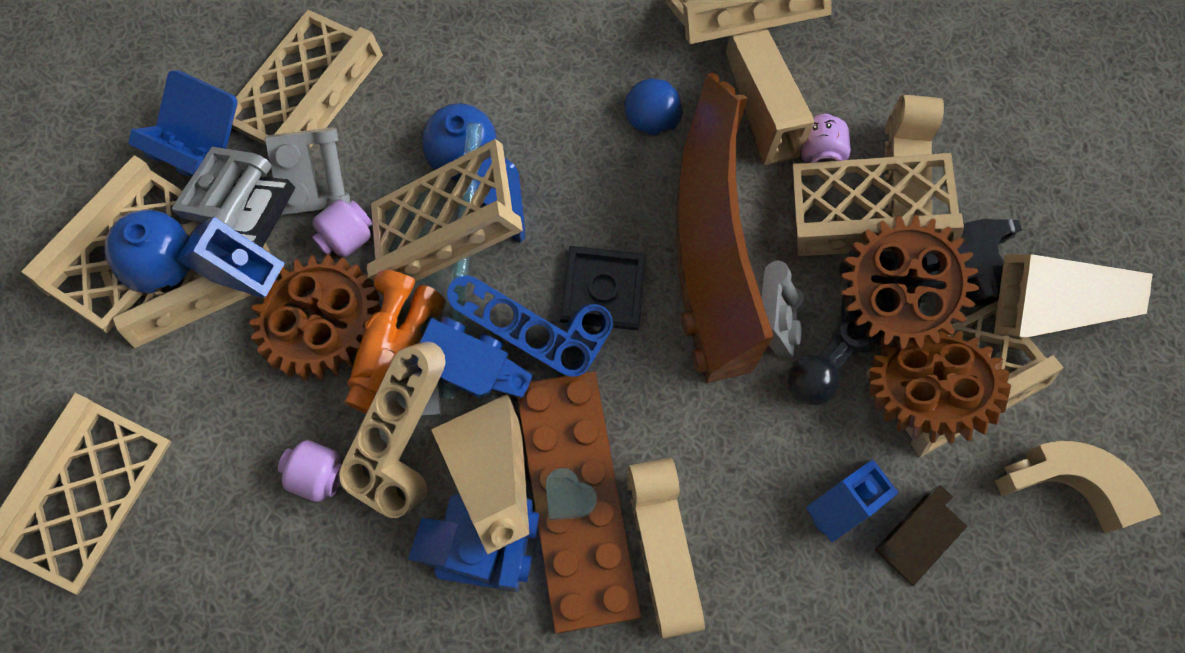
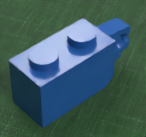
(475, 363)

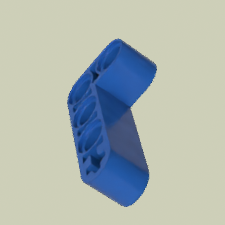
(523, 319)

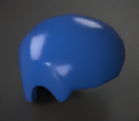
(653, 106)

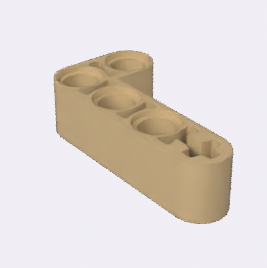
(911, 132)
(398, 424)
(665, 547)

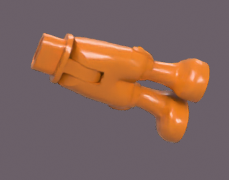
(382, 337)

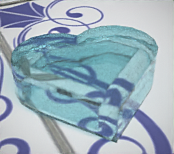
(567, 496)

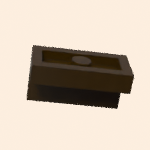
(922, 536)

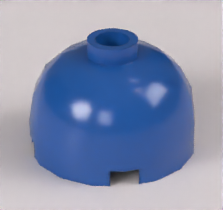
(446, 133)
(145, 249)

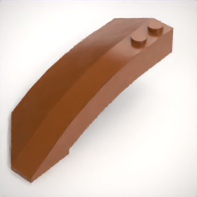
(712, 257)

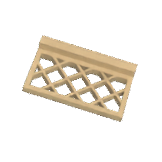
(723, 18)
(323, 95)
(89, 230)
(837, 236)
(445, 242)
(171, 310)
(1023, 379)
(50, 466)

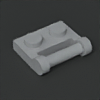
(293, 161)
(213, 182)
(782, 307)

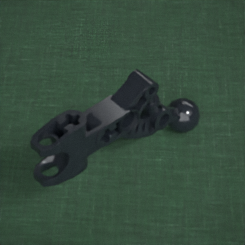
(815, 377)

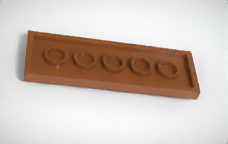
(589, 555)

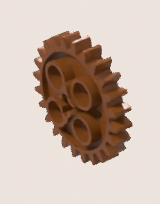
(910, 246)
(299, 346)
(940, 387)

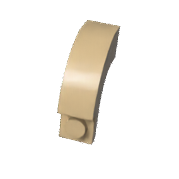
(1102, 478)

